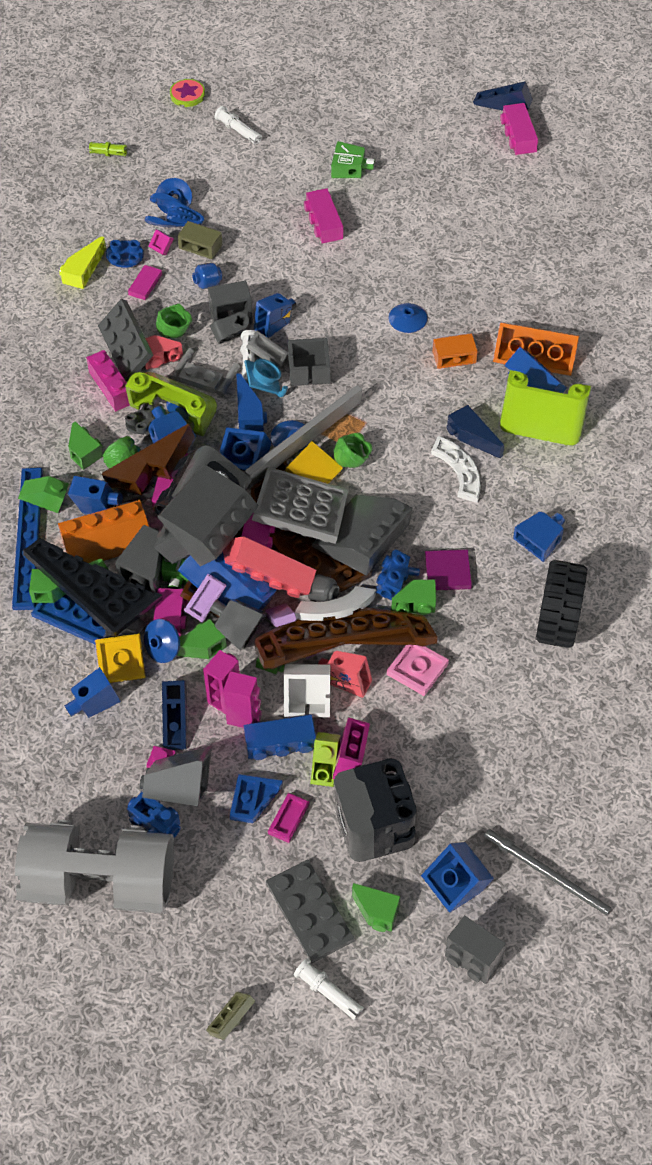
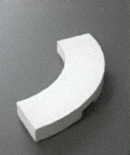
(462, 465)
(341, 607)

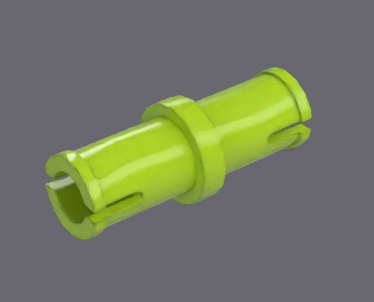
(107, 149)

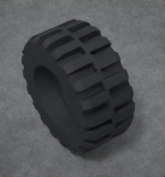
(561, 603)

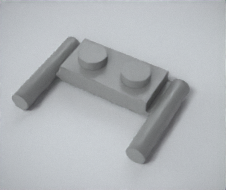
(202, 377)

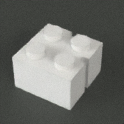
(304, 686)

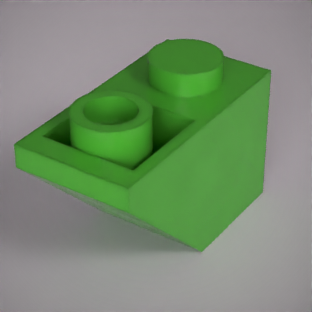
(83, 447)
(43, 589)
(416, 597)
(202, 641)

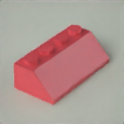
(269, 566)

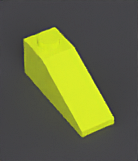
(82, 264)

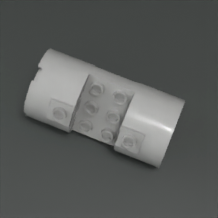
(52, 860)

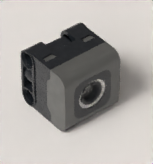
(190, 464)
(375, 810)

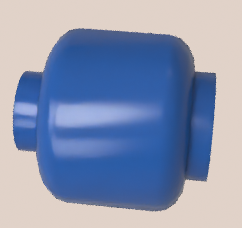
(207, 275)

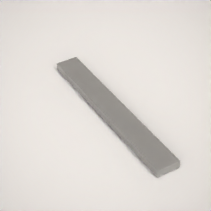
(304, 435)

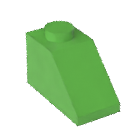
(44, 492)
(376, 906)

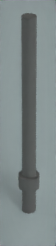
(507, 846)

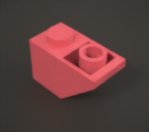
(163, 351)

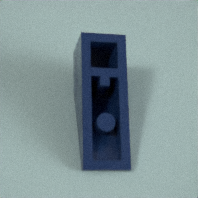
(504, 95)
(473, 431)
(174, 714)

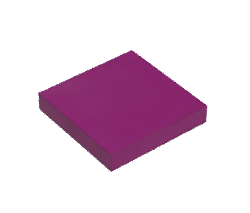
(448, 569)

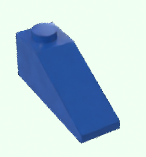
(249, 407)

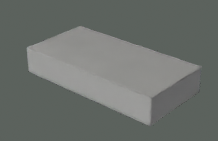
(267, 349)

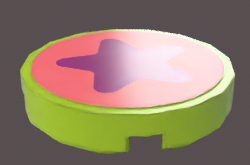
(187, 92)

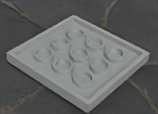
(301, 505)

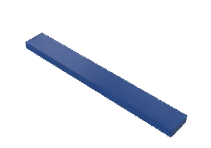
(27, 533)

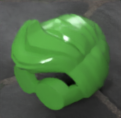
(173, 321)
(349, 450)
(119, 451)

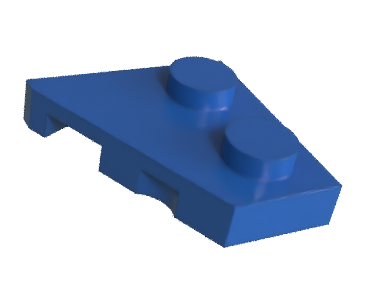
(252, 797)

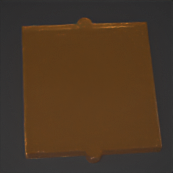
(344, 426)

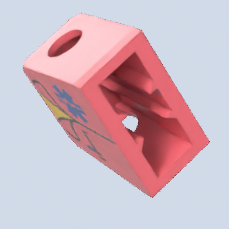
(349, 672)

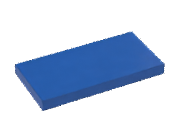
(70, 618)

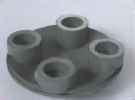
(140, 420)

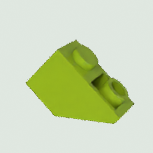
(324, 758)

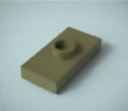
(230, 1015)

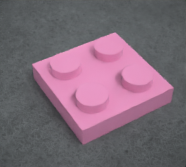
(417, 668)

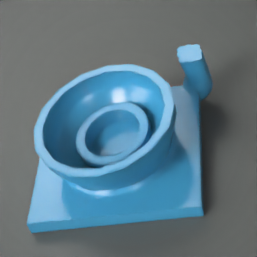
(264, 376)

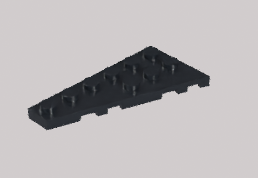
(96, 590)

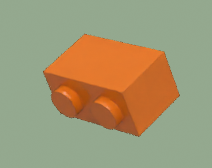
(454, 351)

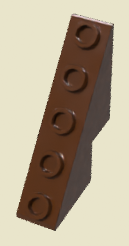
(155, 460)

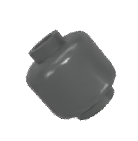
(323, 589)

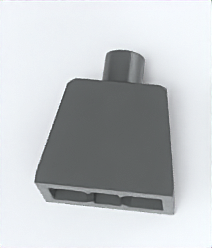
(237, 621)

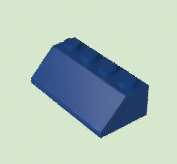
(238, 585)

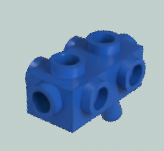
(393, 574)
(160, 818)

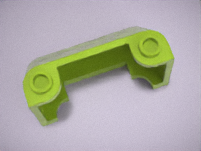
(147, 386)
(543, 412)

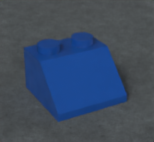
(244, 446)
(457, 876)

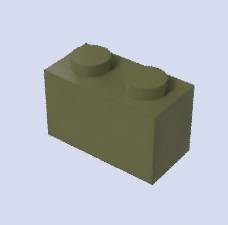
(200, 240)

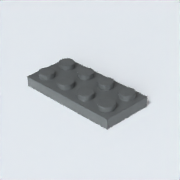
(125, 339)
(310, 911)

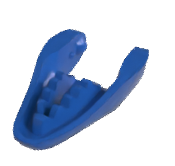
(177, 212)

